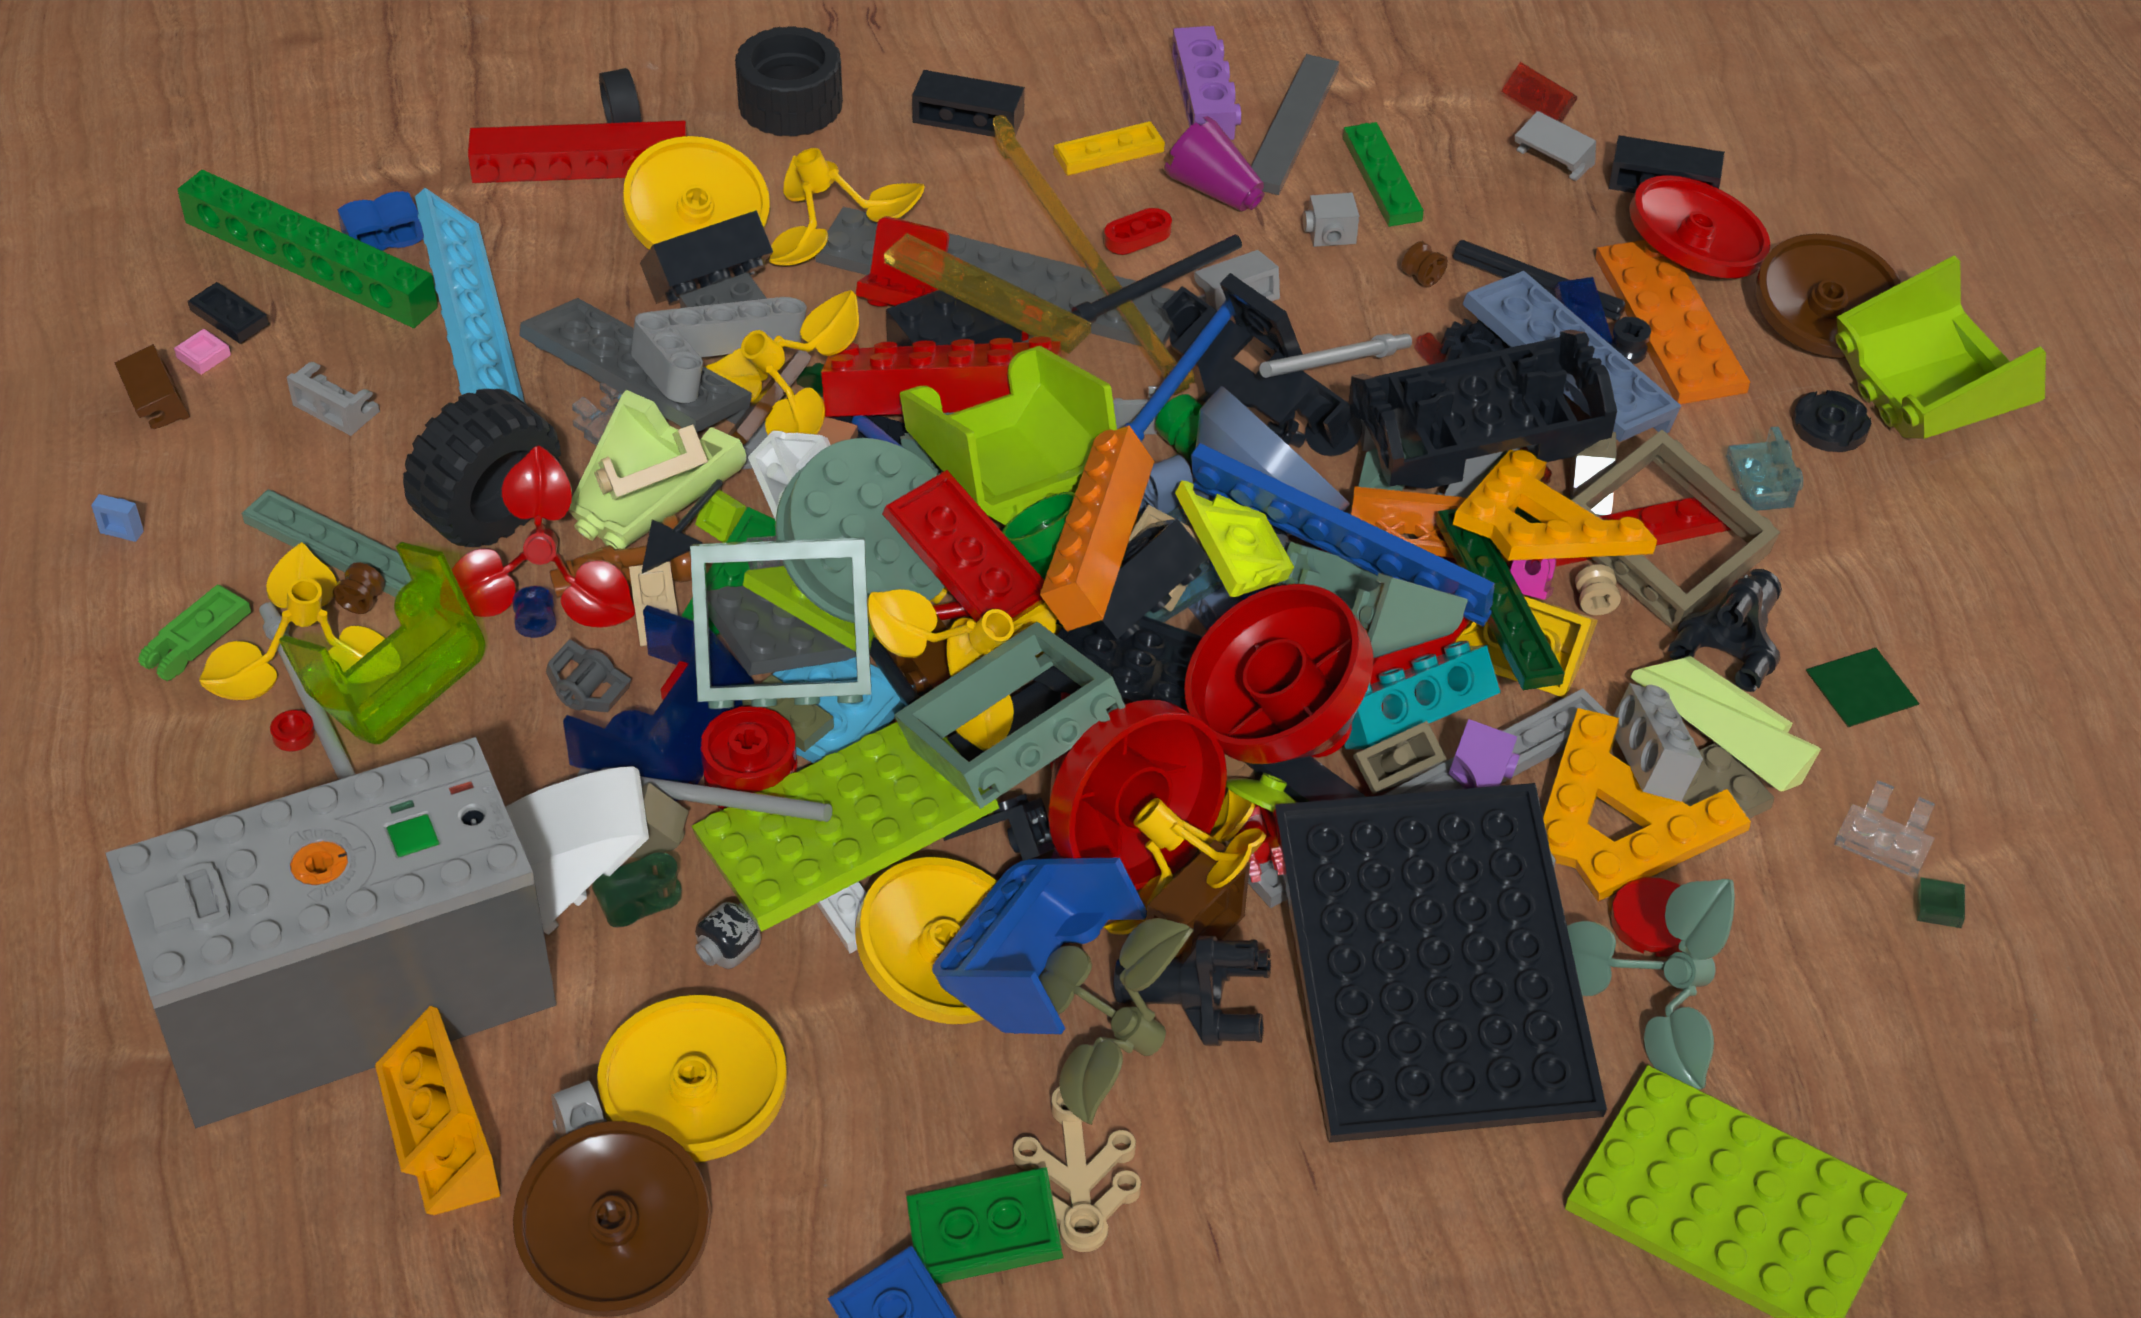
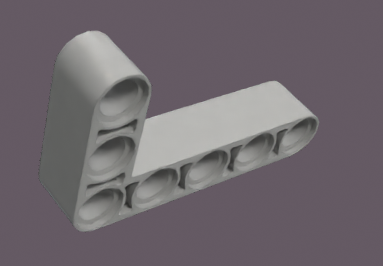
(674, 340)

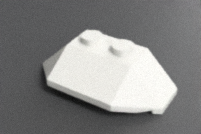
(780, 459)

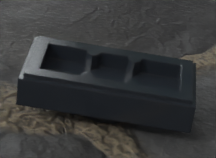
(228, 312)

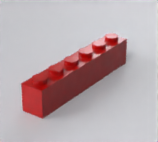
(563, 150)

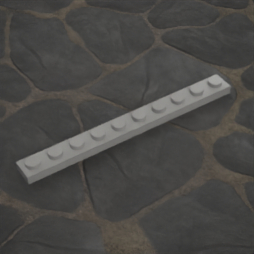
(1537, 740)

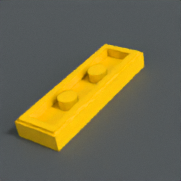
(1109, 148)

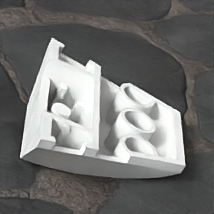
(578, 834)

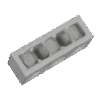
(1656, 742)

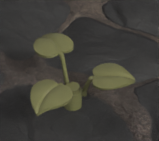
(1094, 1069)

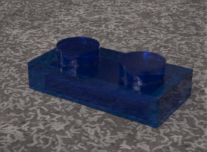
(1584, 301)

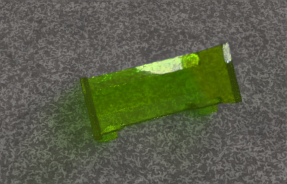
(410, 666)

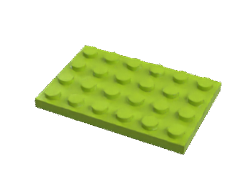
(882, 811)
(1736, 1201)

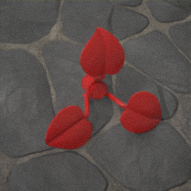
(540, 490)

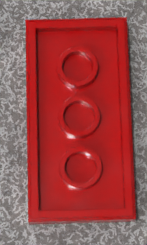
(965, 549)

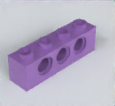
(1205, 78)

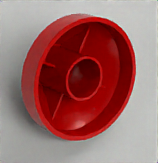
(1281, 675)
(1123, 765)

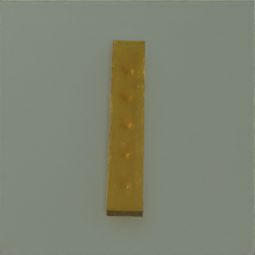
(987, 292)

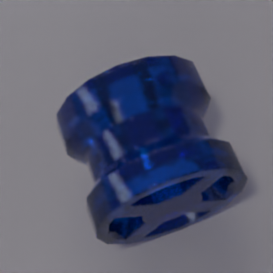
(534, 611)

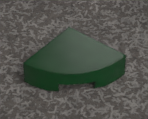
(812, 378)

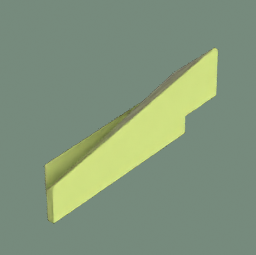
(1733, 720)

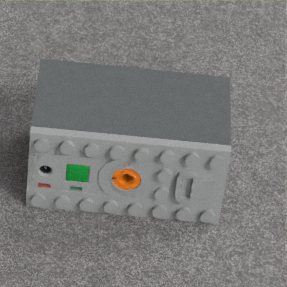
(329, 923)

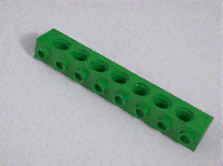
(308, 248)

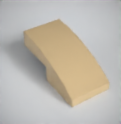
(652, 589)

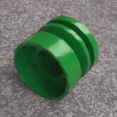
(1039, 529)

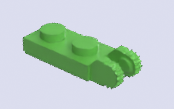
(193, 631)

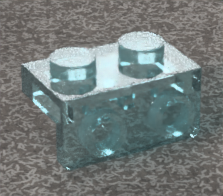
(1766, 472)

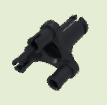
(1736, 627)
(1199, 984)

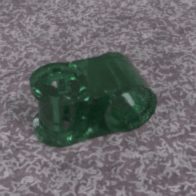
(635, 890)

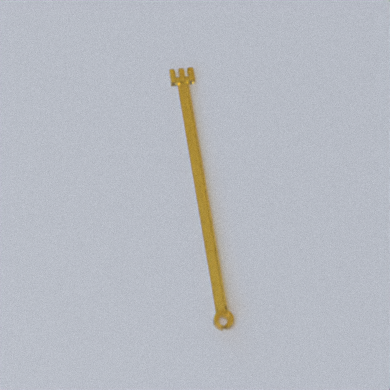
(1011, 149)

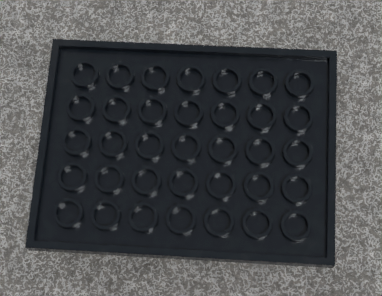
(1436, 963)

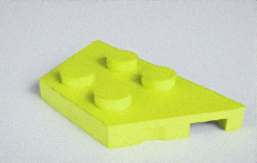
(1237, 541)

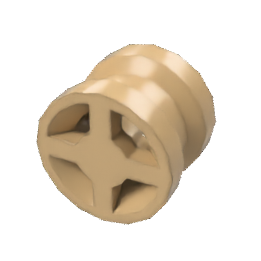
(1597, 590)

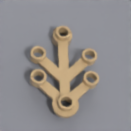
(1081, 1178)

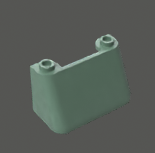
(1389, 608)

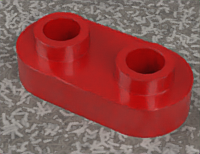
(1137, 231)

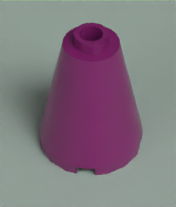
(1215, 167)

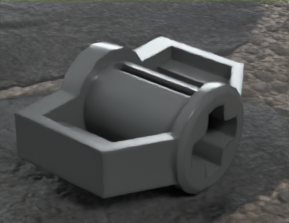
(586, 677)

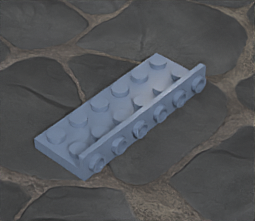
(1527, 313)

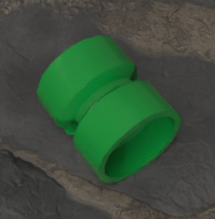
(1179, 424)

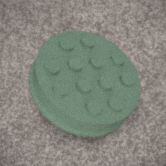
(844, 497)

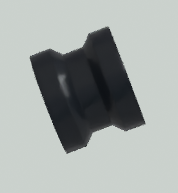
(1631, 338)

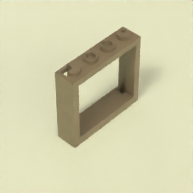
(1642, 576)

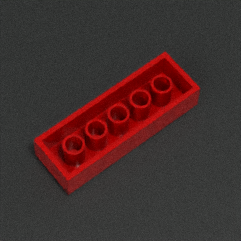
(961, 373)

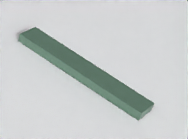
(324, 538)

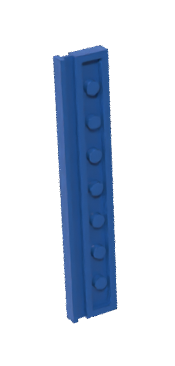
(1338, 531)

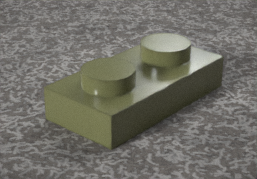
(807, 721)

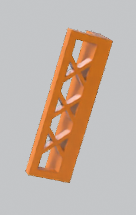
(1406, 514)

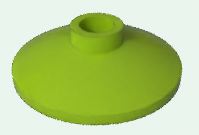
(1262, 793)

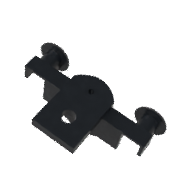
(1268, 331)

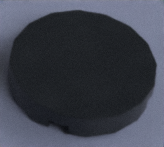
(1831, 421)

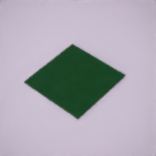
(1862, 687)

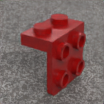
(887, 284)

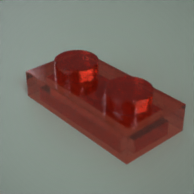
(1539, 93)

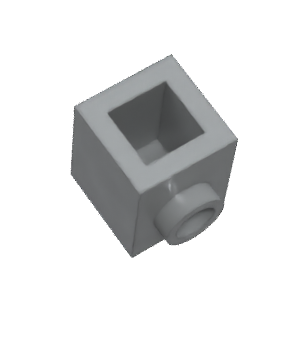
(1332, 219)

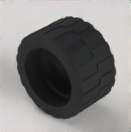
(789, 81)

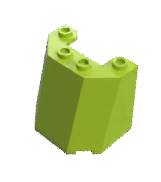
(1930, 361)
(1019, 443)

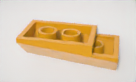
(435, 1119)

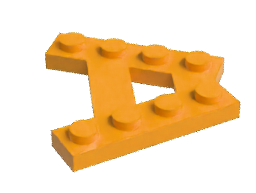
(1565, 526)
(1670, 827)

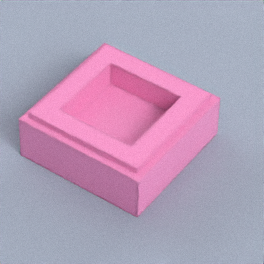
(202, 351)

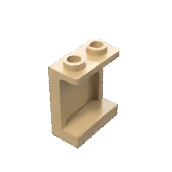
(690, 457)

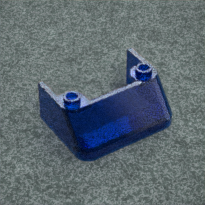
(670, 739)

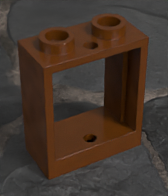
(1198, 905)

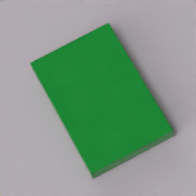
(985, 1226)

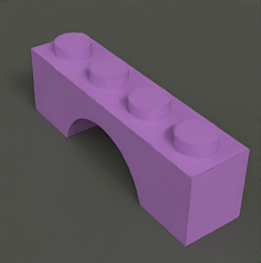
(1484, 756)

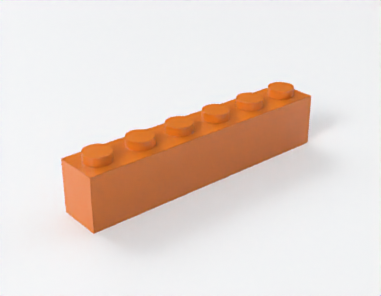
(1097, 528)

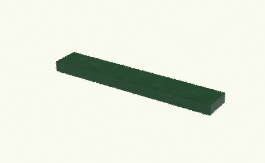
(1511, 616)

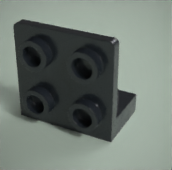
(1028, 828)

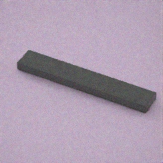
(1294, 121)

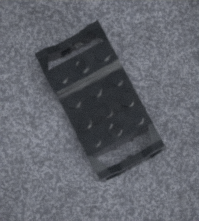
(1484, 408)

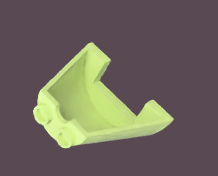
(635, 441)

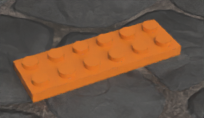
(1683, 336)

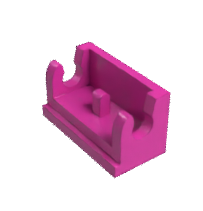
(1531, 580)

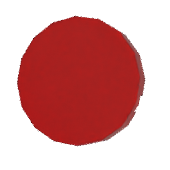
(1640, 916)

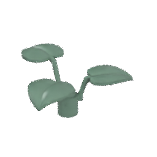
(1702, 919)

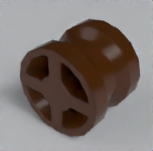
(1424, 264)
(358, 588)

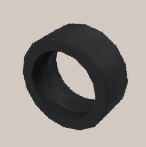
(619, 96)

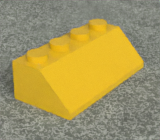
(1564, 630)

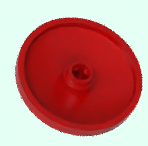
(1699, 226)

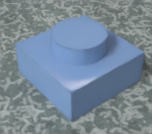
(117, 517)

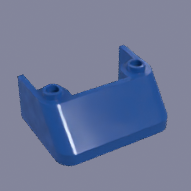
(1019, 924)

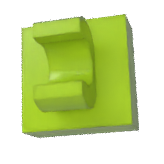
(720, 515)

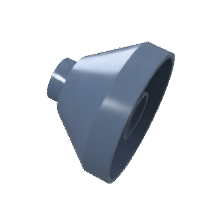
(1240, 434)

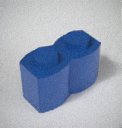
(382, 222)

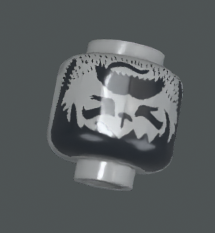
(727, 936)

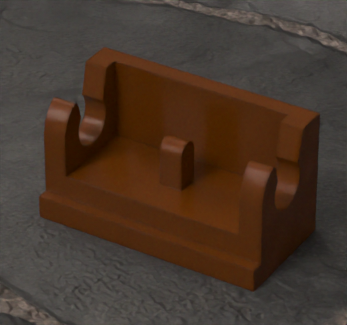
(151, 387)

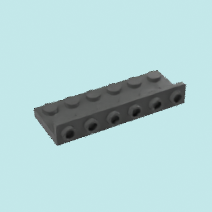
(602, 349)

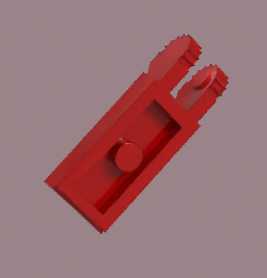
(1269, 849)

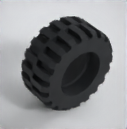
(463, 461)

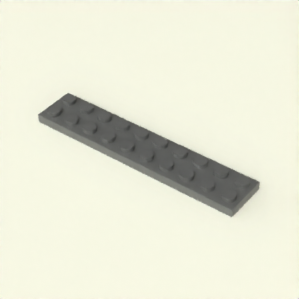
(1062, 284)

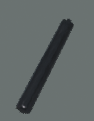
(1506, 266)

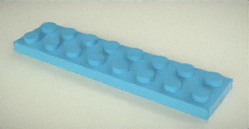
(467, 298)

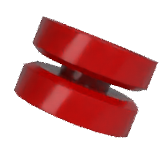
(748, 750)

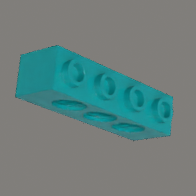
(1442, 688)

